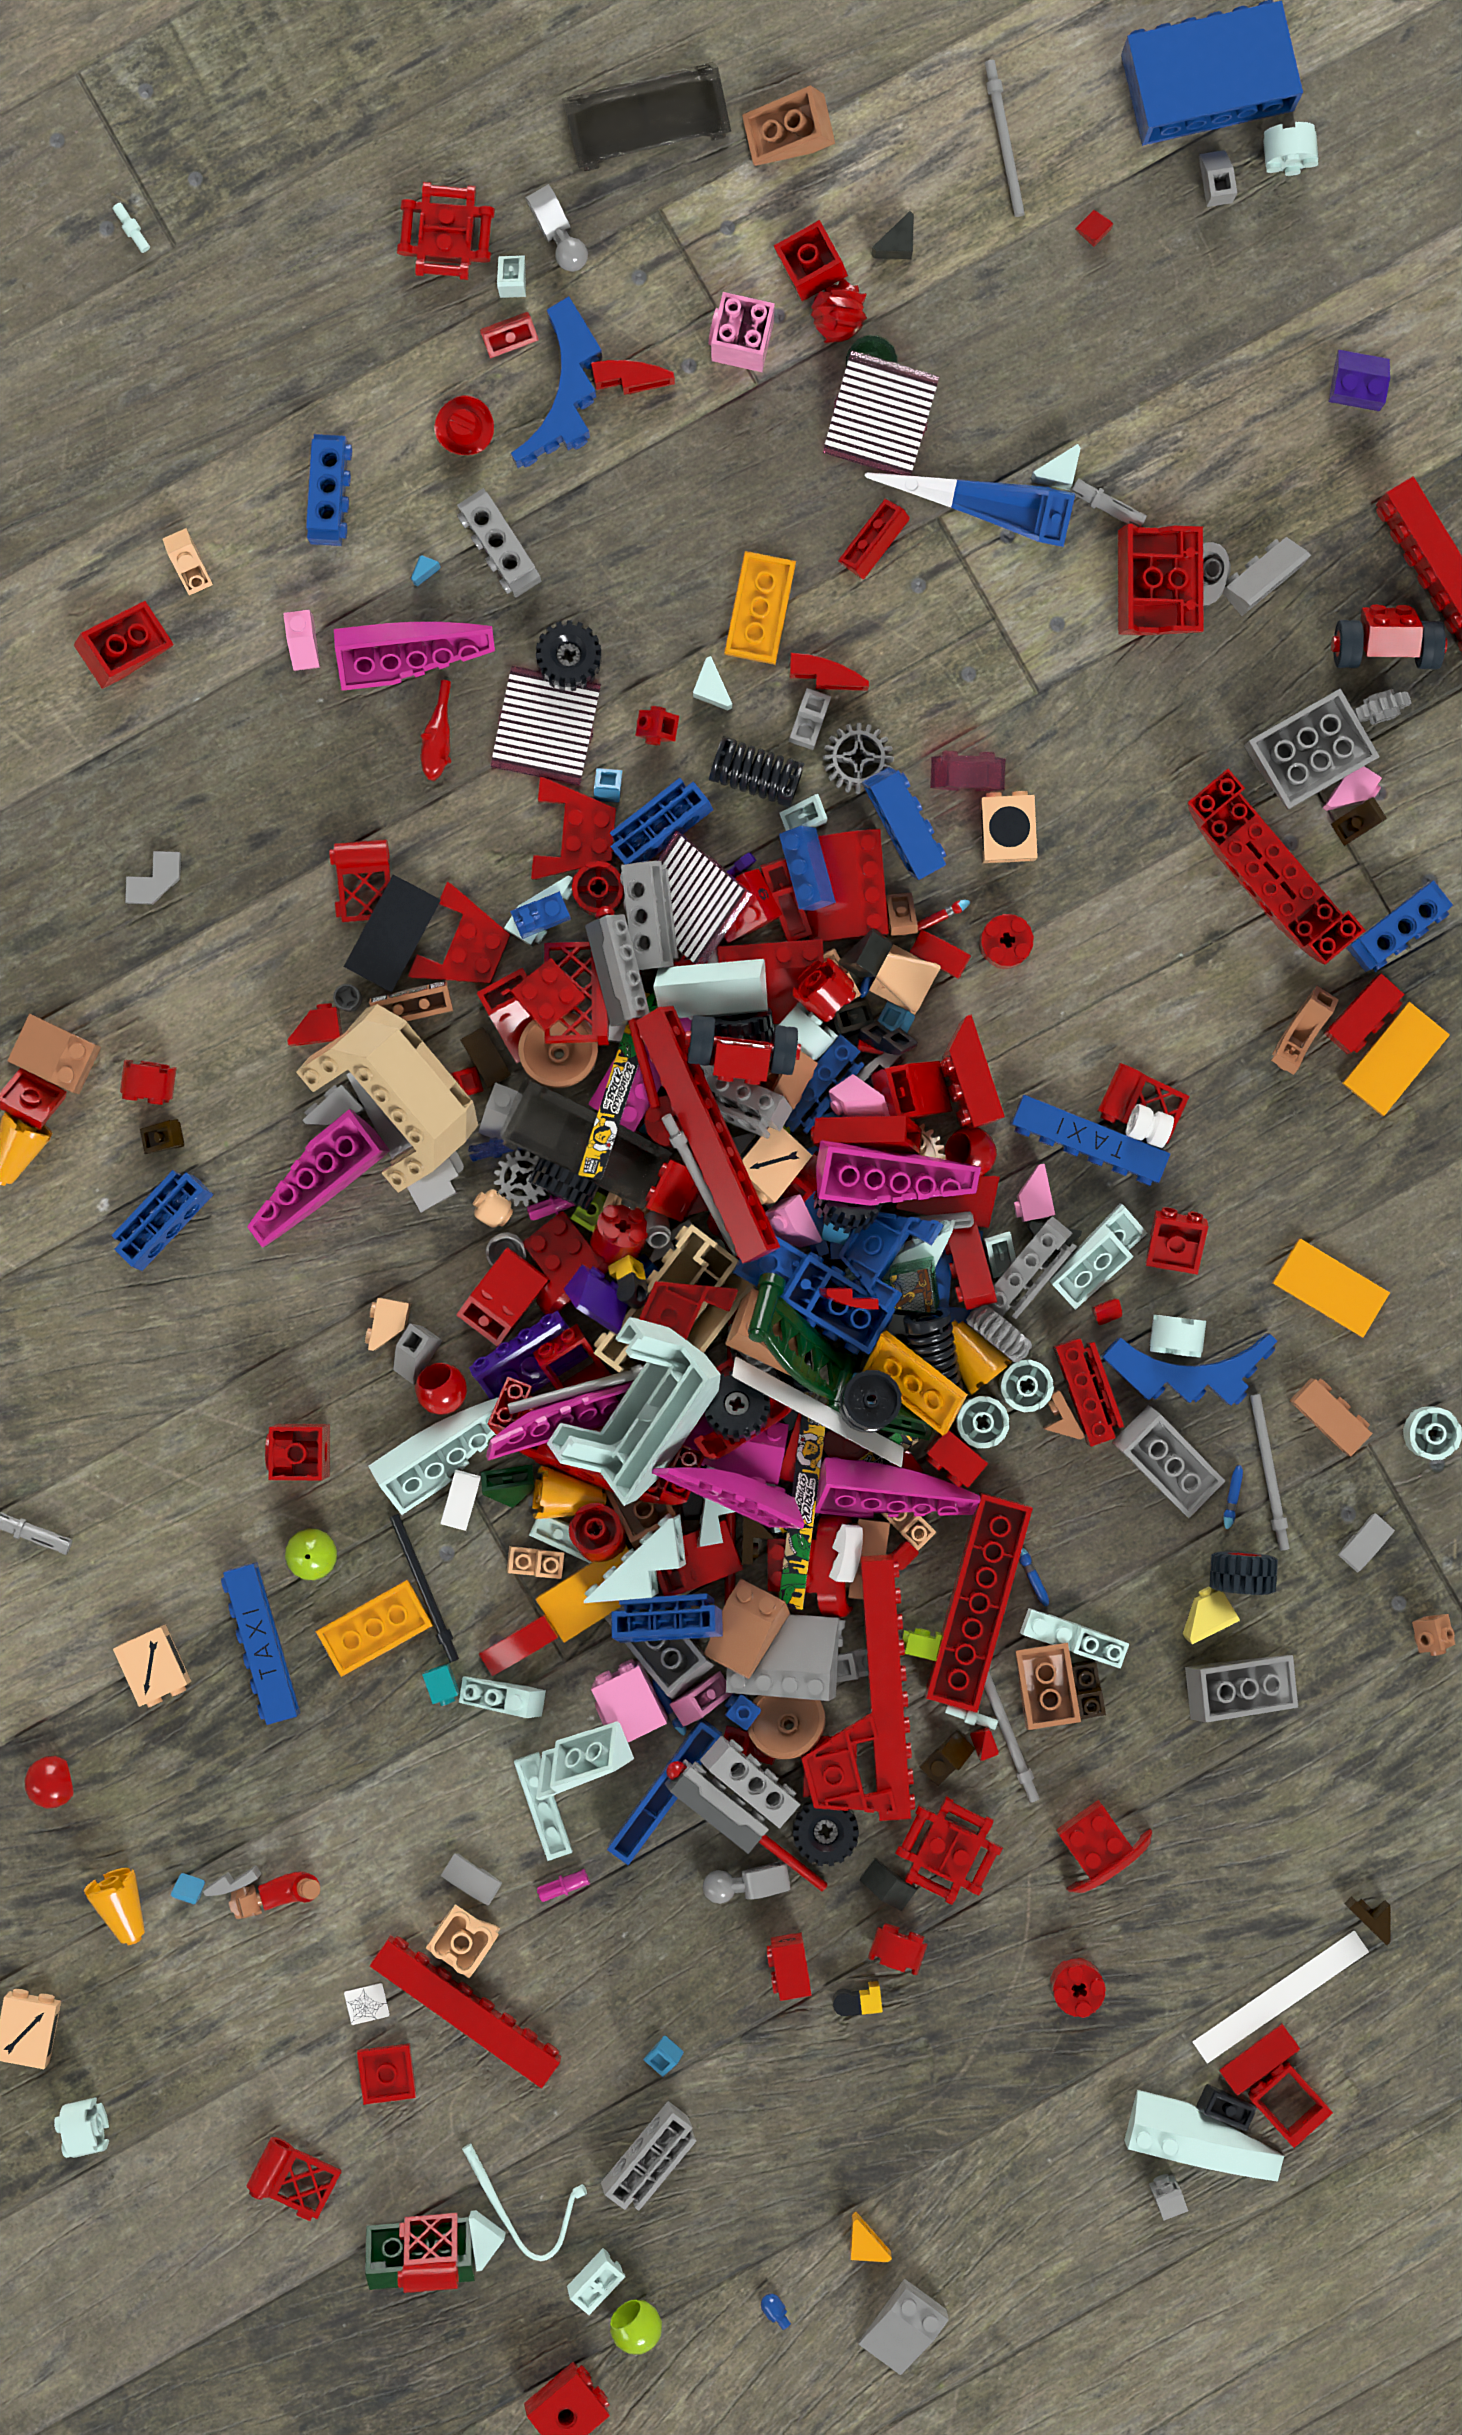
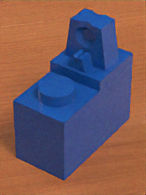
(540, 915)

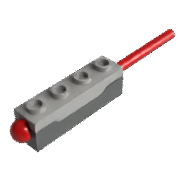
(621, 983)
(729, 1814)

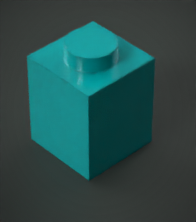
(441, 1684)

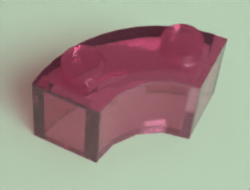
(968, 772)

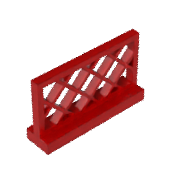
(600, 1018)

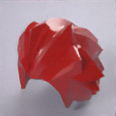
(839, 311)

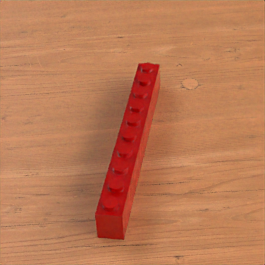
(707, 1135)
(886, 1680)

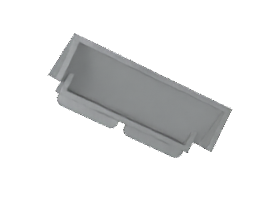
(434, 1186)

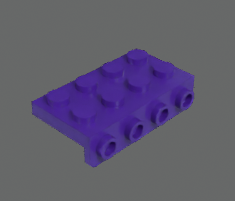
(518, 1362)

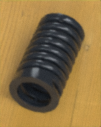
(754, 776)
(934, 1342)

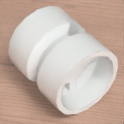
(1147, 1125)

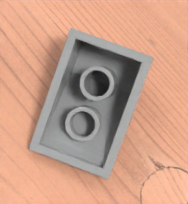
(904, 2327)

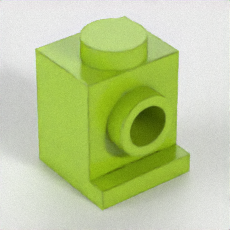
(587, 1220)
(921, 1644)

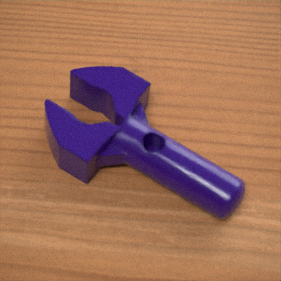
(742, 865)

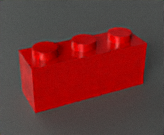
(1365, 1014)
(970, 1268)

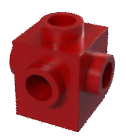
(657, 725)

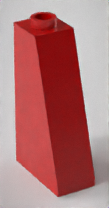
(880, 1132)
(978, 1203)

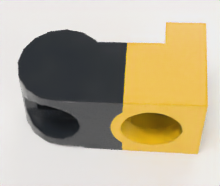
(631, 1281)
(858, 2002)

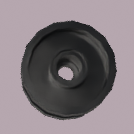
(854, 1405)

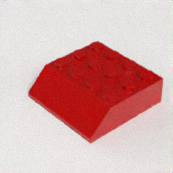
(970, 1078)

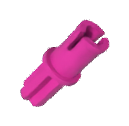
(547, 1207)
(563, 1885)

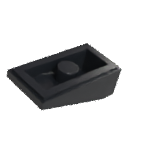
(1226, 2107)

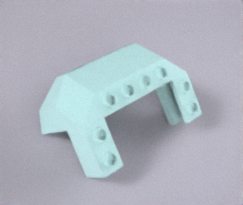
(651, 1416)

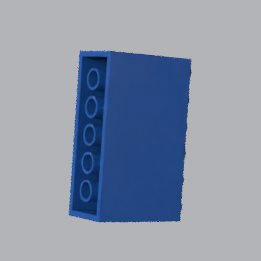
(1211, 72)

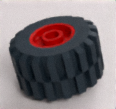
(1243, 1573)

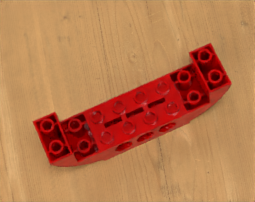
(1270, 871)
(659, 1492)

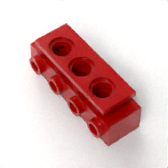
(1084, 1393)

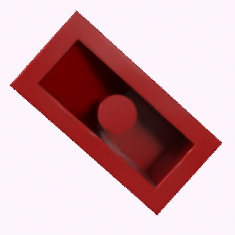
(318, 1026)

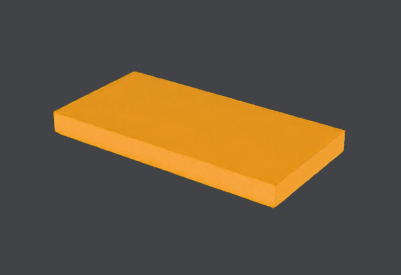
(760, 607)
(1395, 1059)
(1331, 1288)
(921, 1385)
(565, 1601)
(374, 1628)

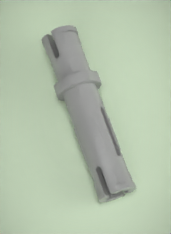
(1107, 503)
(38, 1535)

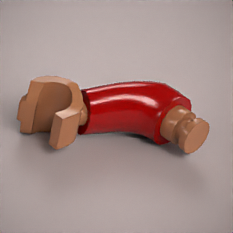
(279, 1891)

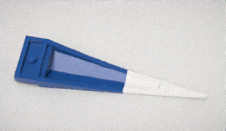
(1024, 509)

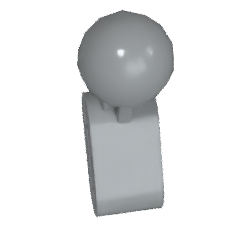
(546, 209)
(755, 1882)

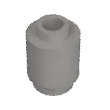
(658, 1229)

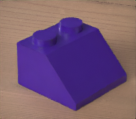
(1360, 380)
(597, 1297)

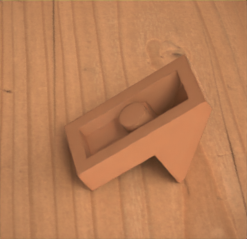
(901, 914)
(1066, 1423)

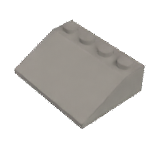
(1312, 749)
(797, 1663)

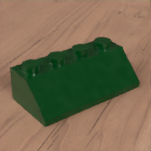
(386, 2252)

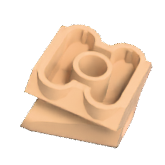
(904, 979)
(462, 1940)

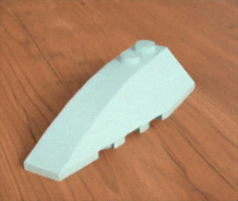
(430, 1457)
(1187, 2136)

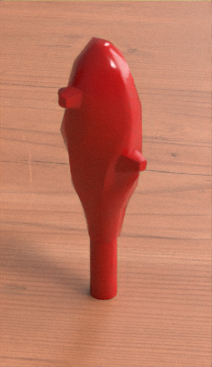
(436, 737)

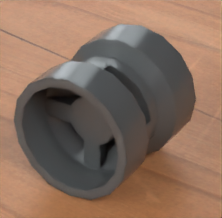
(343, 996)

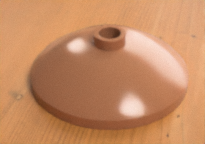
(540, 1060)
(770, 1731)

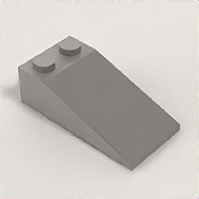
(1168, 1461)
(670, 1662)
(1241, 1688)

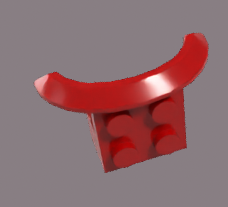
(1099, 1846)

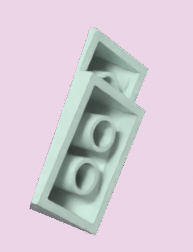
(713, 988)
(1098, 1257)
(582, 1759)

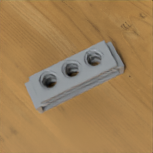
(516, 580)
(649, 914)
(748, 1100)
(1031, 1259)
(750, 1781)
(650, 2158)

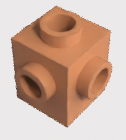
(1433, 1634)

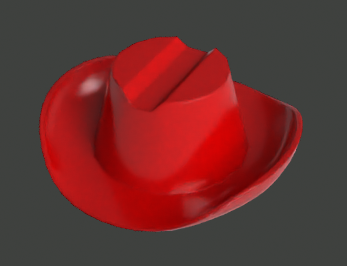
(464, 425)

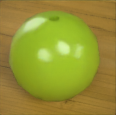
(321, 1551)
(636, 2327)

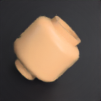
(492, 1208)

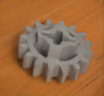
(1382, 706)
(516, 1168)

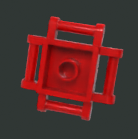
(445, 231)
(948, 1850)

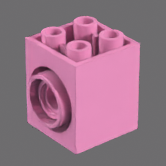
(741, 331)
(628, 1699)

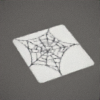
(366, 2004)

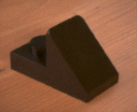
(1358, 821)
(162, 1136)
(751, 1530)
(947, 1758)
(1378, 1921)

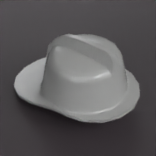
(1215, 571)

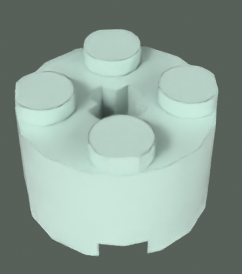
(1290, 148)
(812, 1032)
(1177, 1336)
(1028, 1400)
(996, 1418)
(1440, 1446)
(82, 2128)

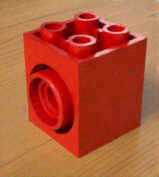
(298, 1452)
(572, 2391)

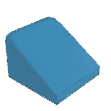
(424, 569)
(607, 785)
(895, 1017)
(831, 1235)
(188, 1888)
(664, 2056)

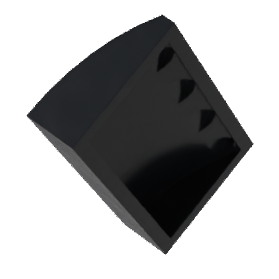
(392, 933)

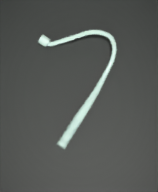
(489, 2190)

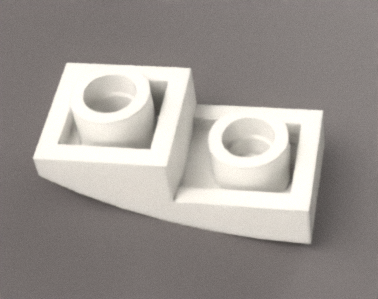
(460, 1500)
(849, 1546)

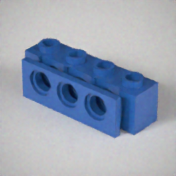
(329, 530)
(656, 822)
(1365, 947)
(826, 1071)
(160, 1218)
(667, 1624)

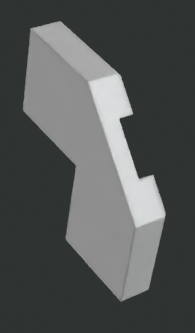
(150, 889)

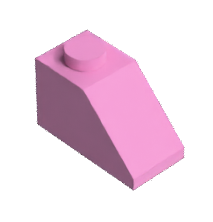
(301, 639)
(1354, 789)
(857, 1099)
(1035, 1197)
(793, 1222)
(700, 1699)

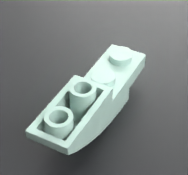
(1079, 1638)

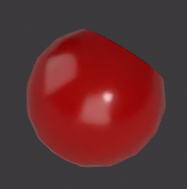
(972, 1148)
(441, 1388)
(49, 1782)

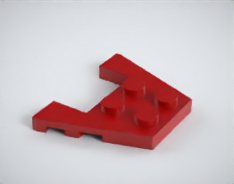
(585, 831)
(474, 949)
(679, 1304)
(835, 1775)

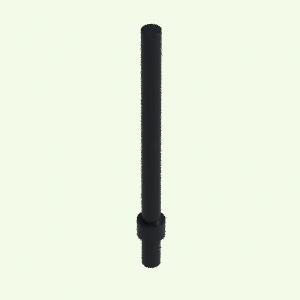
(443, 1634)

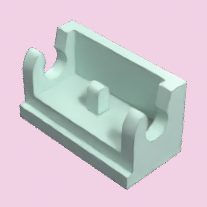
(595, 2282)

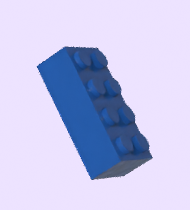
(904, 823)

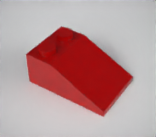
(122, 644)

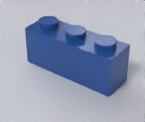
(807, 868)

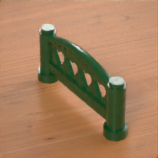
(771, 1309)

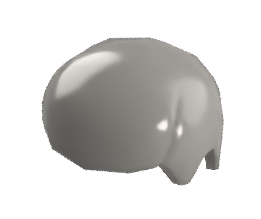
(500, 1242)

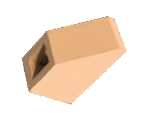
(187, 561)
(388, 1322)

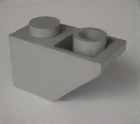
(1217, 178)
(337, 1102)
(414, 1351)
(1168, 2196)

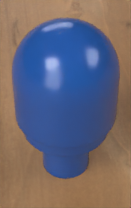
(775, 2310)

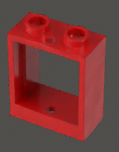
(560, 1346)
(1306, 2123)

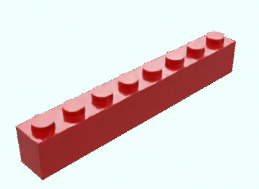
(466, 2011)

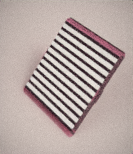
(880, 414)
(545, 728)
(702, 898)

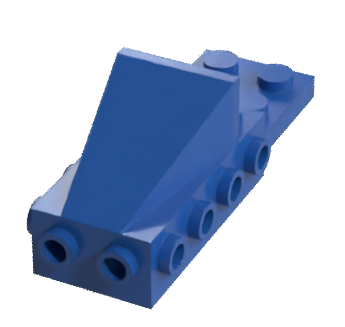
(803, 1278)

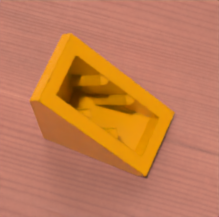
(865, 2243)

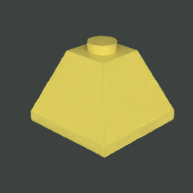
(1209, 1615)

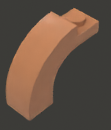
(1303, 1029)

